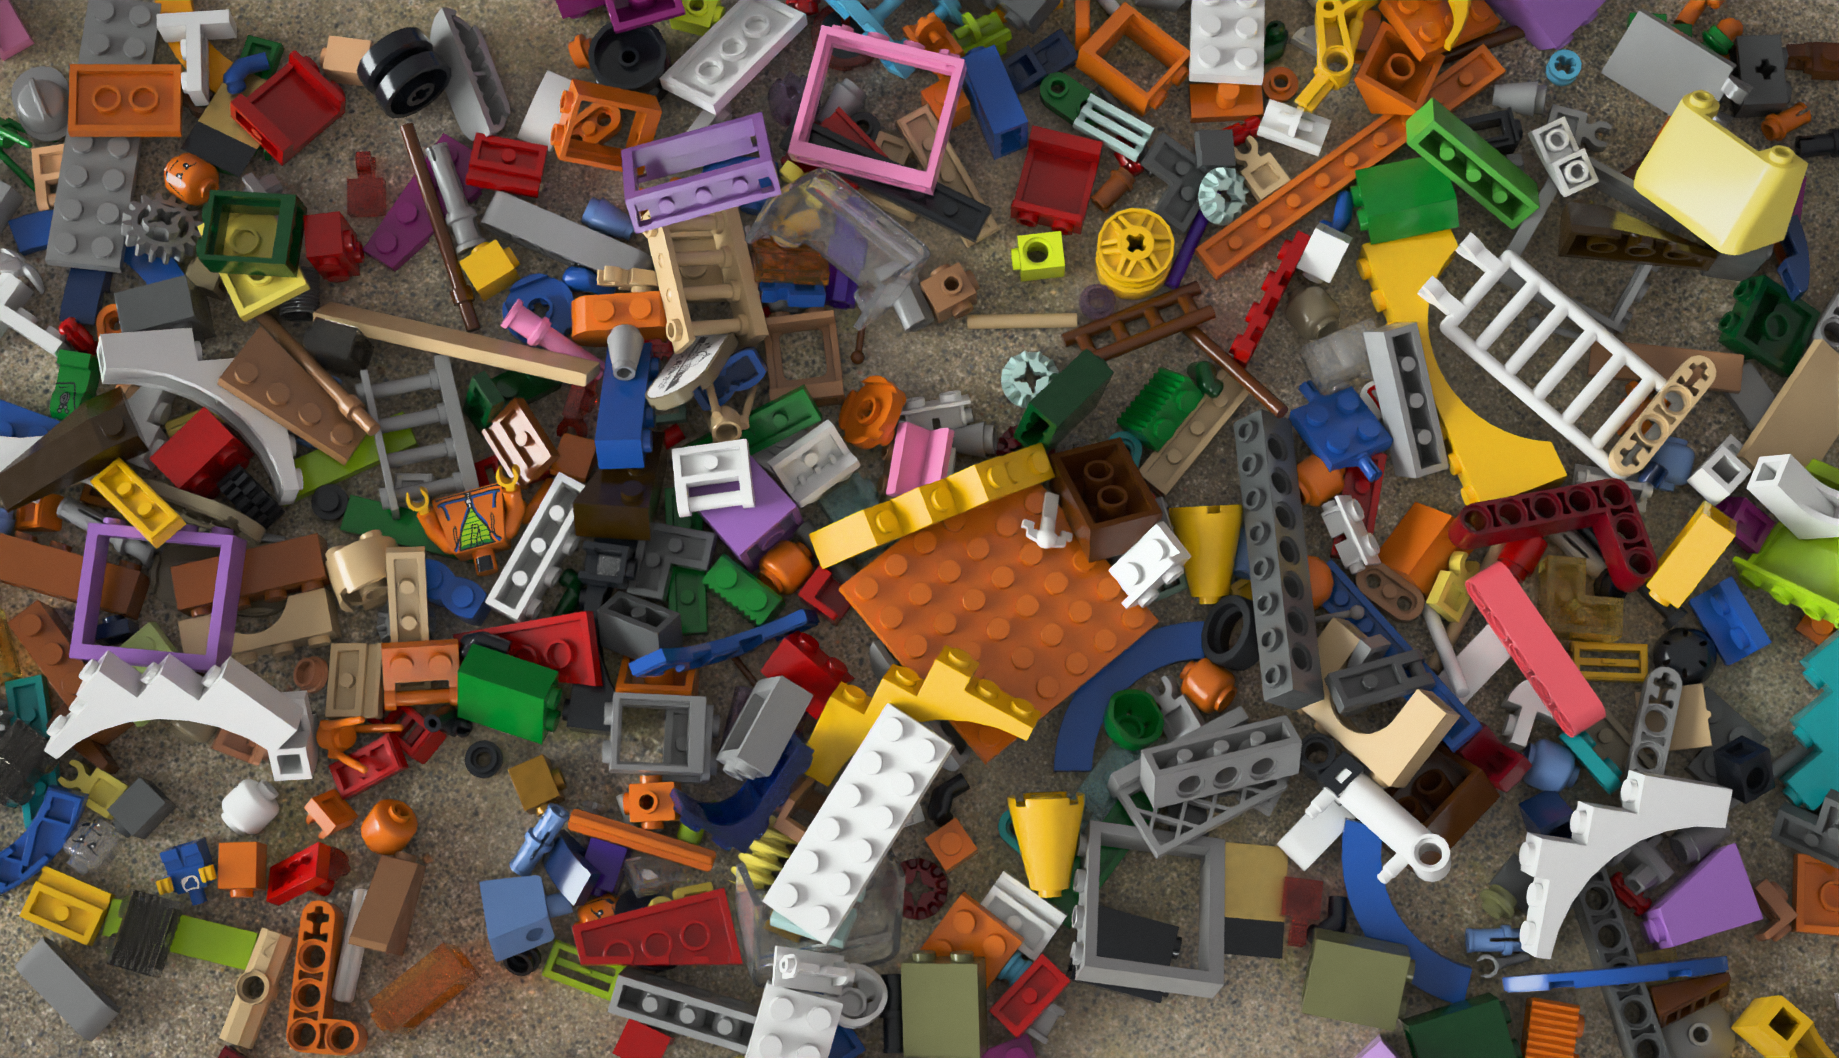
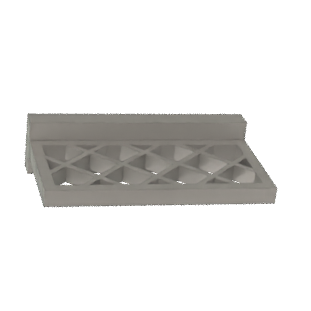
(1126, 783)

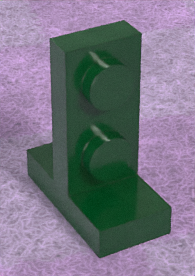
(491, 395)

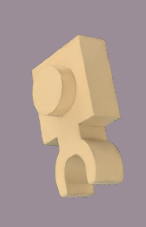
(1261, 174)
(631, 280)

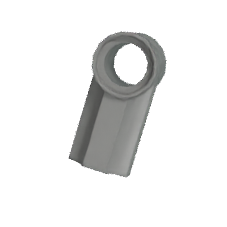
(913, 308)

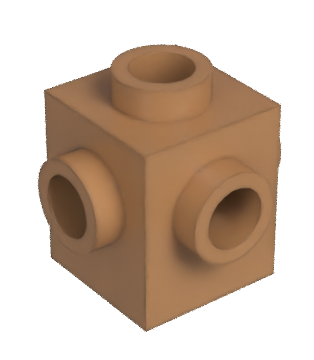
(950, 291)

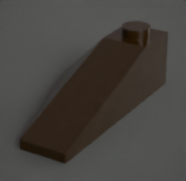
(1613, 236)
(74, 450)

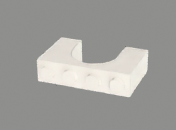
(1796, 497)

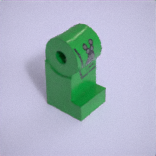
(75, 382)

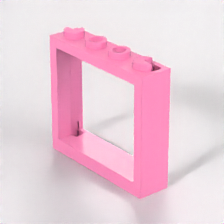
(880, 47)

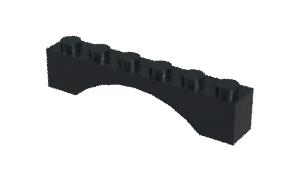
(587, 703)

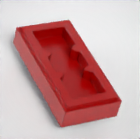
(381, 757)

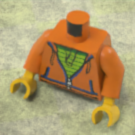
(474, 521)

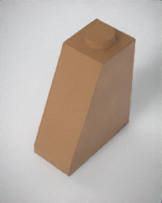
(389, 905)

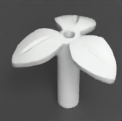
(14, 264)

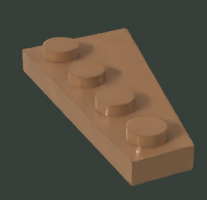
(287, 394)

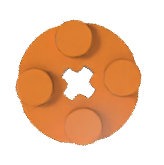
(885, 404)

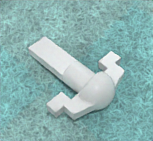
(1045, 536)

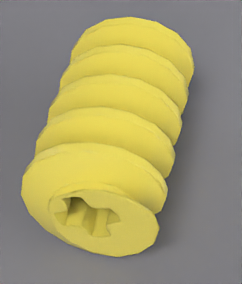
(766, 856)

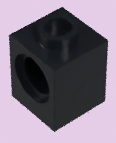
(1744, 768)

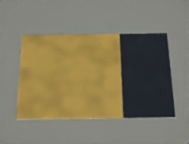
(221, 138)
(1254, 900)

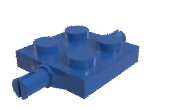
(1340, 429)

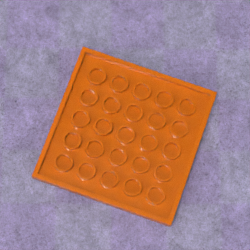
(1022, 611)

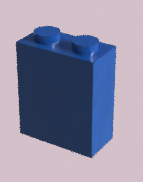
(994, 102)

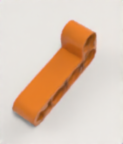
(323, 977)

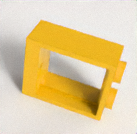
(1691, 555)

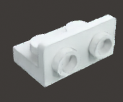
(1150, 564)

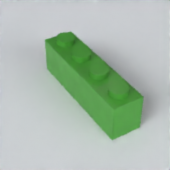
(1472, 163)

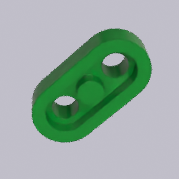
(1067, 103)

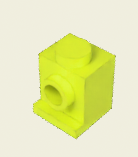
(698, 21)

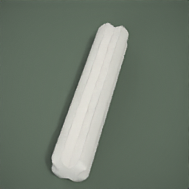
(350, 955)

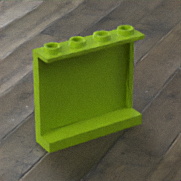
(1796, 569)

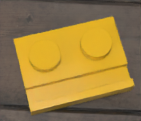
(67, 906)

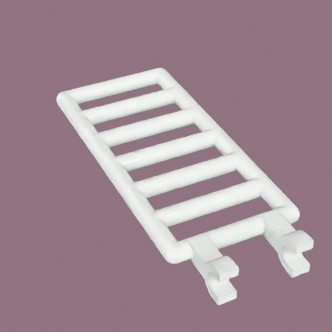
(1494, 268)

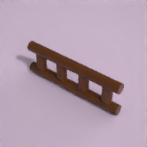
(1149, 310)

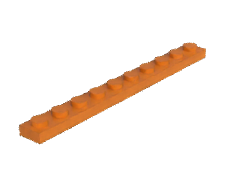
(1337, 169)

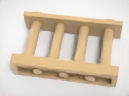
(738, 274)

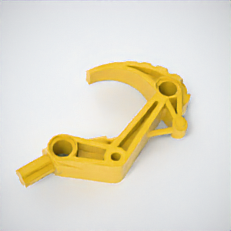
(1339, 44)

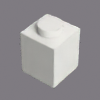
(1323, 253)

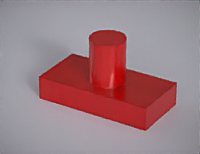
(300, 873)

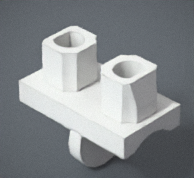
(1294, 127)

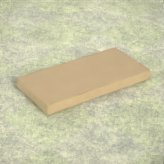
(1803, 414)

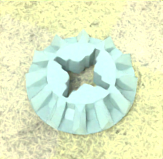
(1211, 202)
(1014, 370)

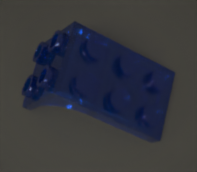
(747, 813)

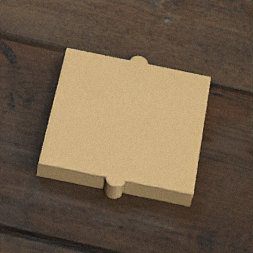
(1691, 722)

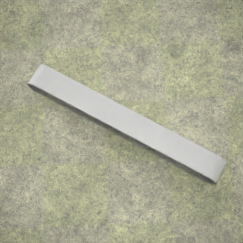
(1313, 836)

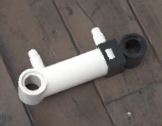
(1348, 785)

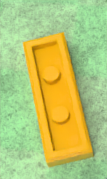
(138, 502)

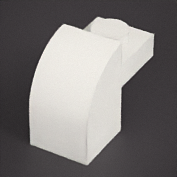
(1720, 472)
(1527, 708)
(299, 754)

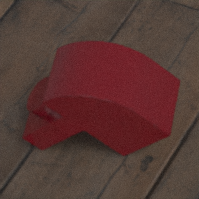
(1499, 763)

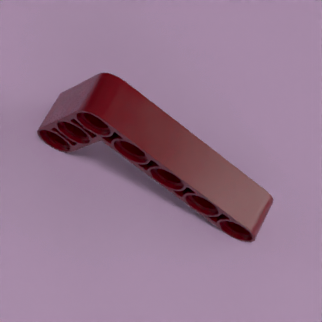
(1561, 517)

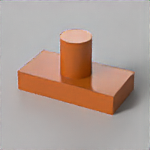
(1224, 102)

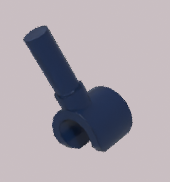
(1653, 473)

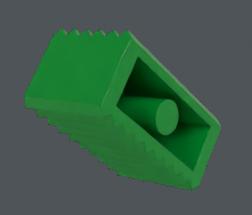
(1160, 408)
(743, 592)

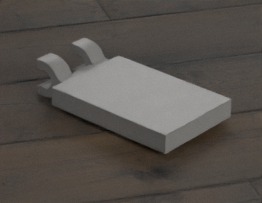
(1668, 64)

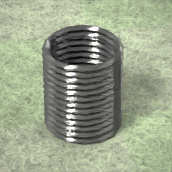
(302, 306)

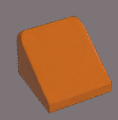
(576, 457)
(40, 516)

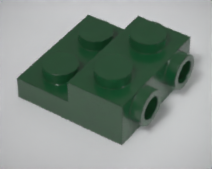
(1767, 325)

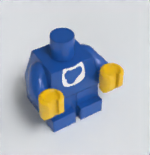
(188, 870)

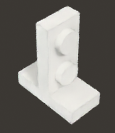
(193, 32)
(12, 300)

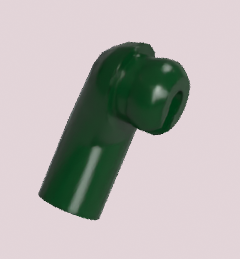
(1274, 41)
(1205, 377)
(570, 599)

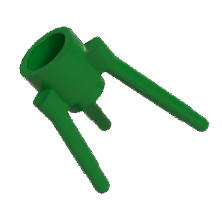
(8, 137)

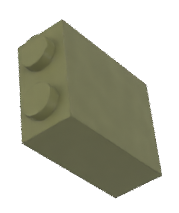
(1356, 979)
(944, 1005)

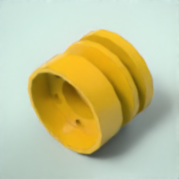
(1136, 273)

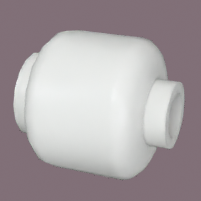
(250, 806)

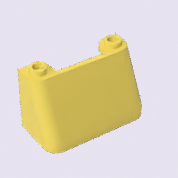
(1719, 182)

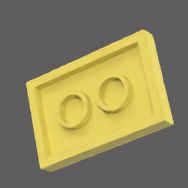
(254, 294)

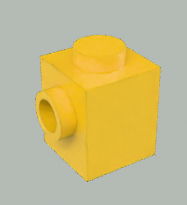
(491, 268)

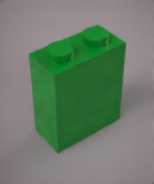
(1403, 200)
(508, 694)

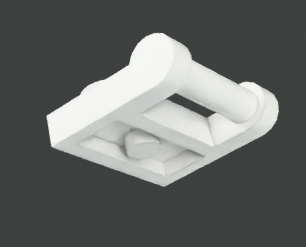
(713, 465)

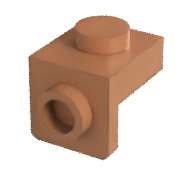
(239, 747)
(1774, 905)

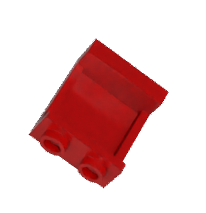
(290, 108)
(1056, 180)

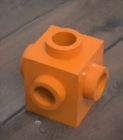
(637, 802)

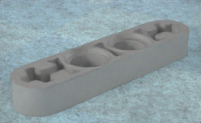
(1643, 737)

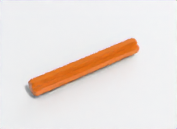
(641, 840)

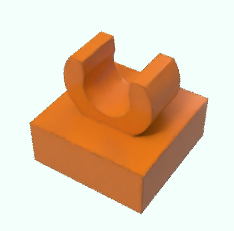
(330, 813)

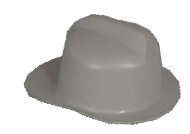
(42, 103)

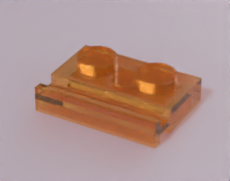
(788, 265)

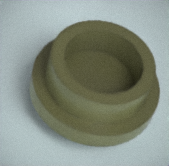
(1498, 902)

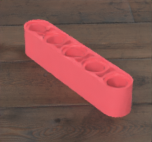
(1535, 649)

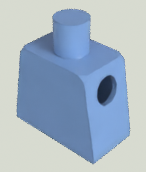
(520, 914)

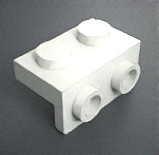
(814, 464)

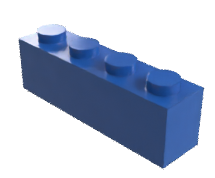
(626, 415)

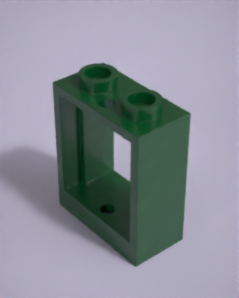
(287, 238)

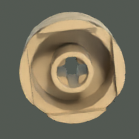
(360, 571)

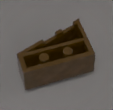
(623, 500)

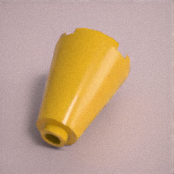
(1212, 541)
(1047, 837)

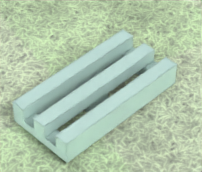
(1118, 115)

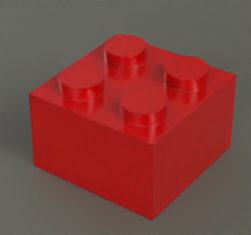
(201, 455)

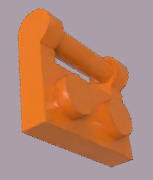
(416, 663)

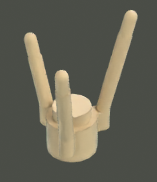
(725, 422)

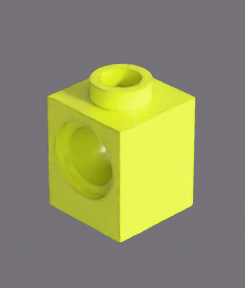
(1048, 243)

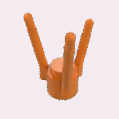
(341, 735)

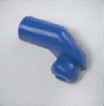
(241, 68)
(1342, 213)
(584, 281)

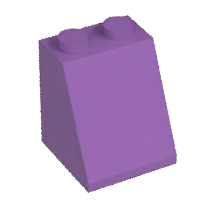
(1547, 22)
(754, 530)
(1702, 902)

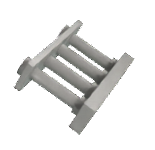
(447, 412)

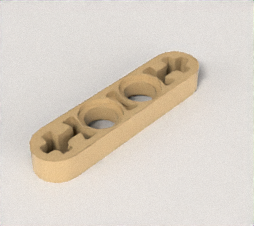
(1660, 414)

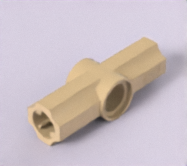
(249, 1012)

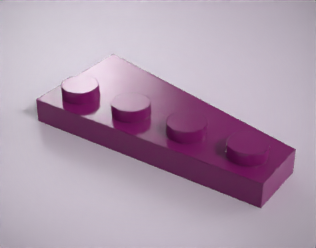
(407, 223)

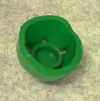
(1129, 730)

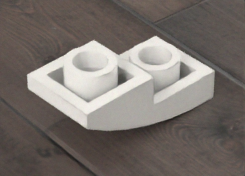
(544, 110)
(1561, 157)

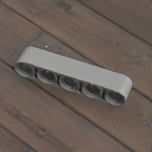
(558, 236)

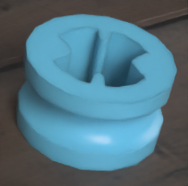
(1560, 77)
(1014, 968)

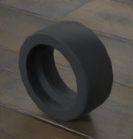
(1218, 630)

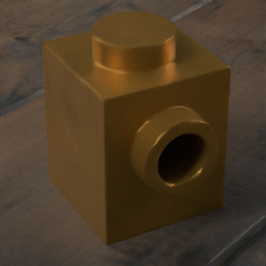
(538, 784)

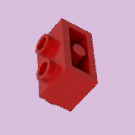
(332, 246)
(809, 667)

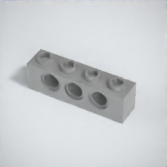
(1220, 761)
(683, 1009)

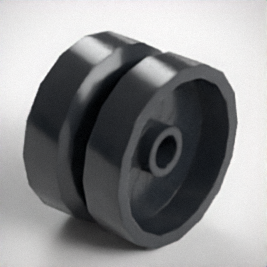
(630, 59)
(404, 72)

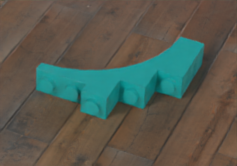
(1817, 728)

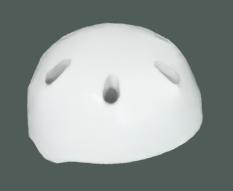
(856, 1010)

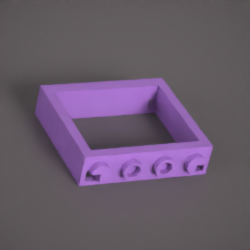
(705, 191)
(224, 602)

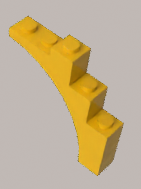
(931, 504)
(945, 694)

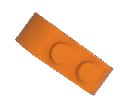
(597, 315)

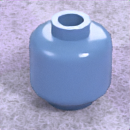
(1678, 461)
(1552, 766)

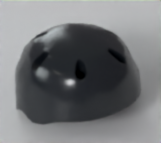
(1686, 654)

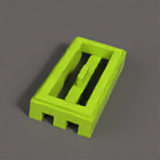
(554, 959)

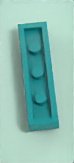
(31, 702)

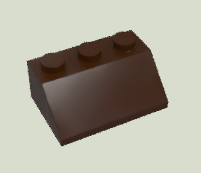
(1103, 497)
(1445, 798)

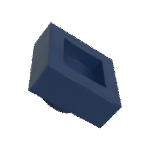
(115, 630)

